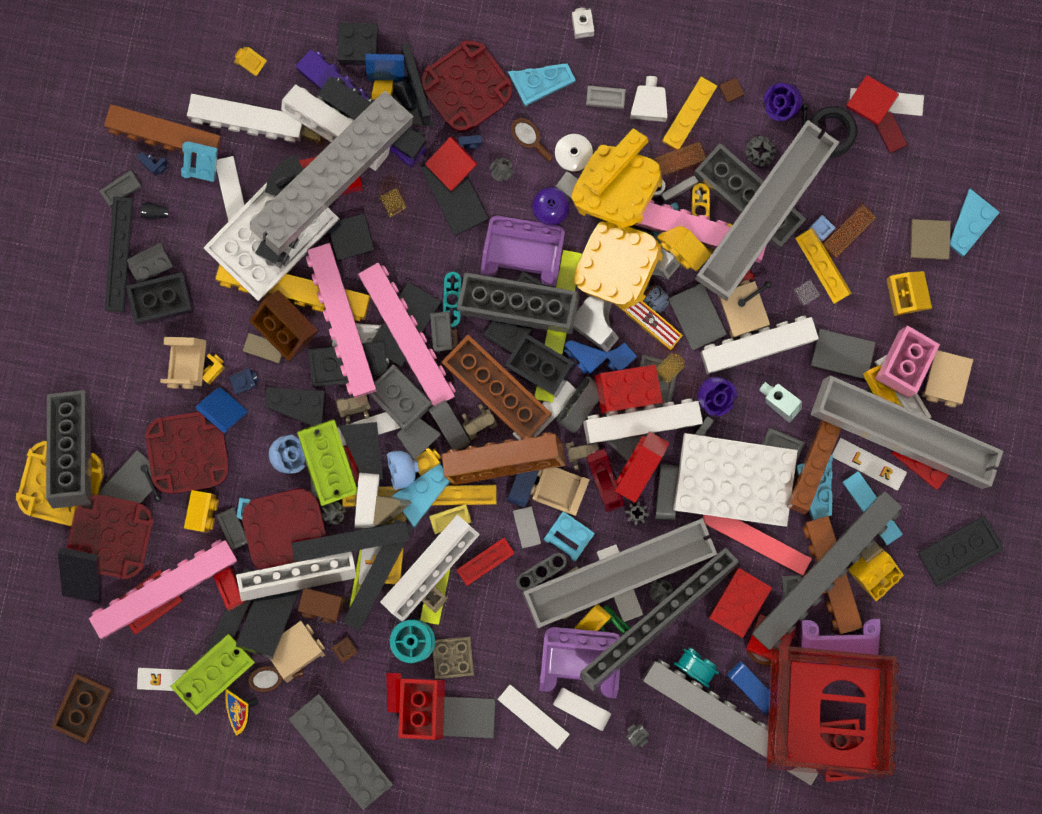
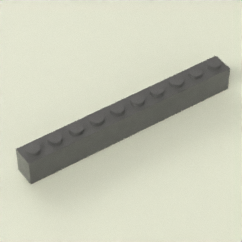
(826, 570)
(658, 619)

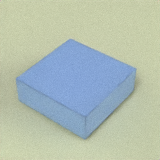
(822, 227)

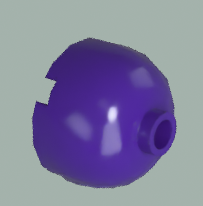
(783, 101)
(551, 214)
(716, 396)

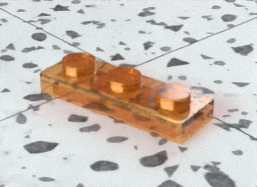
(680, 158)
(849, 231)

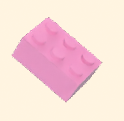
(907, 361)

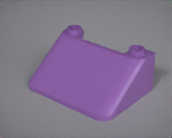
(523, 247)
(866, 643)
(569, 652)

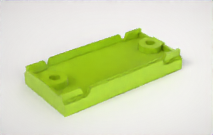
(327, 462)
(212, 674)

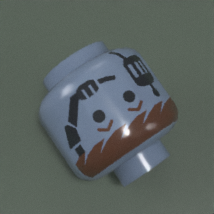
(656, 298)

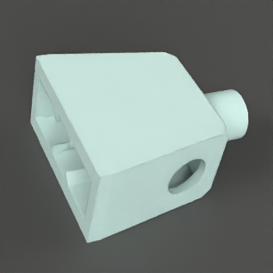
(787, 407)

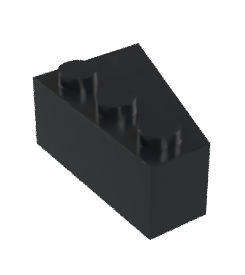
(301, 405)

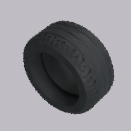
(848, 121)

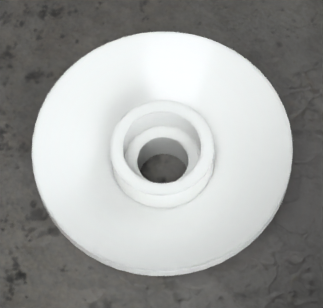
(571, 161)

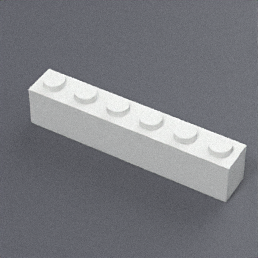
(244, 117)
(319, 117)
(759, 345)
(641, 422)
(429, 568)
(296, 576)

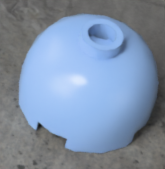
(287, 454)
(401, 469)

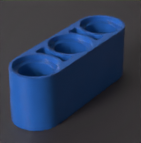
(751, 686)

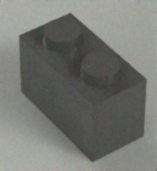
(149, 263)

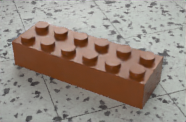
(496, 388)
(503, 459)

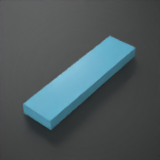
(864, 497)

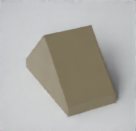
(388, 508)
(435, 599)

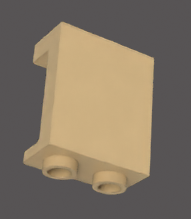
(746, 318)
(185, 362)
(947, 379)
(560, 490)
(296, 650)

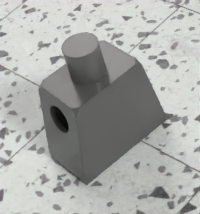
(417, 437)

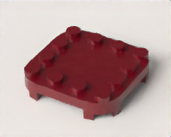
(466, 86)
(186, 453)
(279, 520)
(114, 531)

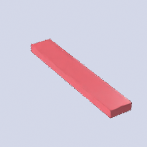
(759, 542)

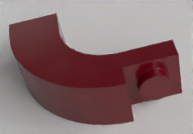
(604, 480)

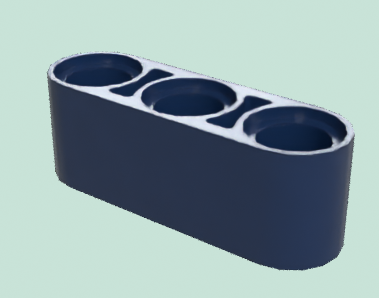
(522, 488)

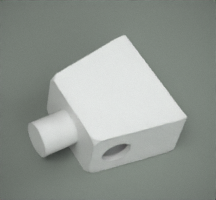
(650, 102)

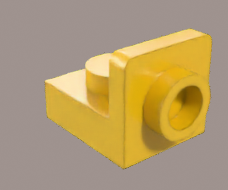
(249, 60)
(212, 372)
(427, 461)

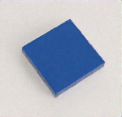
(385, 67)
(221, 409)

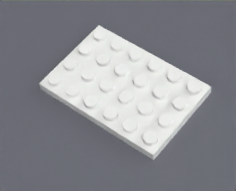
(236, 246)
(735, 480)

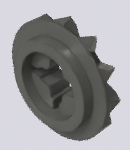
(752, 155)

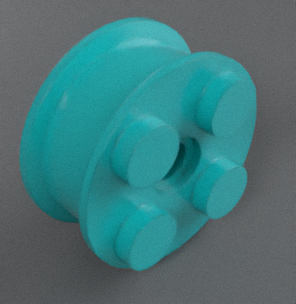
(423, 641)
(696, 668)

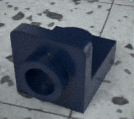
(471, 142)
(149, 162)
(244, 381)

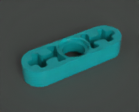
(447, 285)

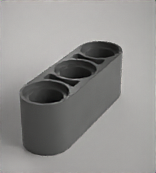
(579, 405)
(450, 426)
(666, 492)
(551, 570)

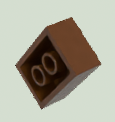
(283, 325)
(321, 604)
(82, 707)

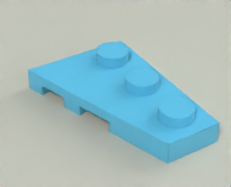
(541, 82)
(972, 222)
(423, 493)
(822, 500)

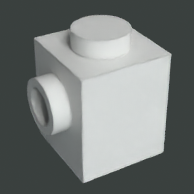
(582, 23)

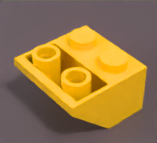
(684, 247)
(908, 293)
(201, 511)
(876, 575)

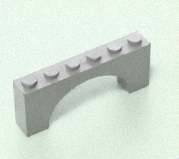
(593, 315)

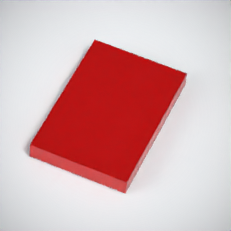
(141, 623)

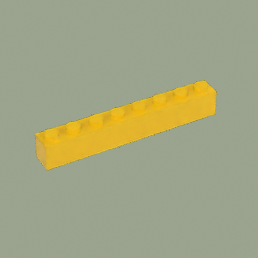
(302, 292)

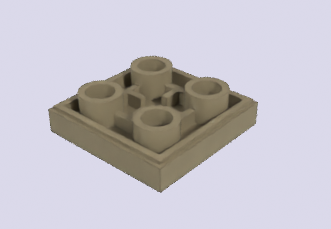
(930, 239)
(453, 658)

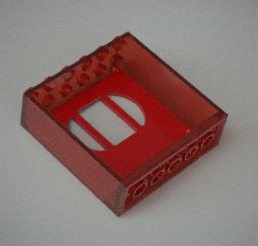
(803, 739)

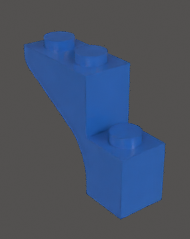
(591, 358)

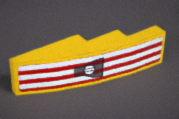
(653, 324)

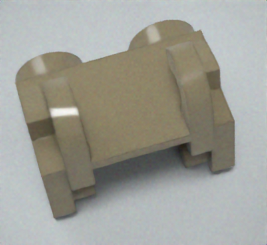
(353, 406)
(478, 423)
(579, 452)

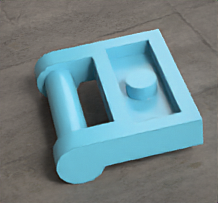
(205, 162)
(572, 530)

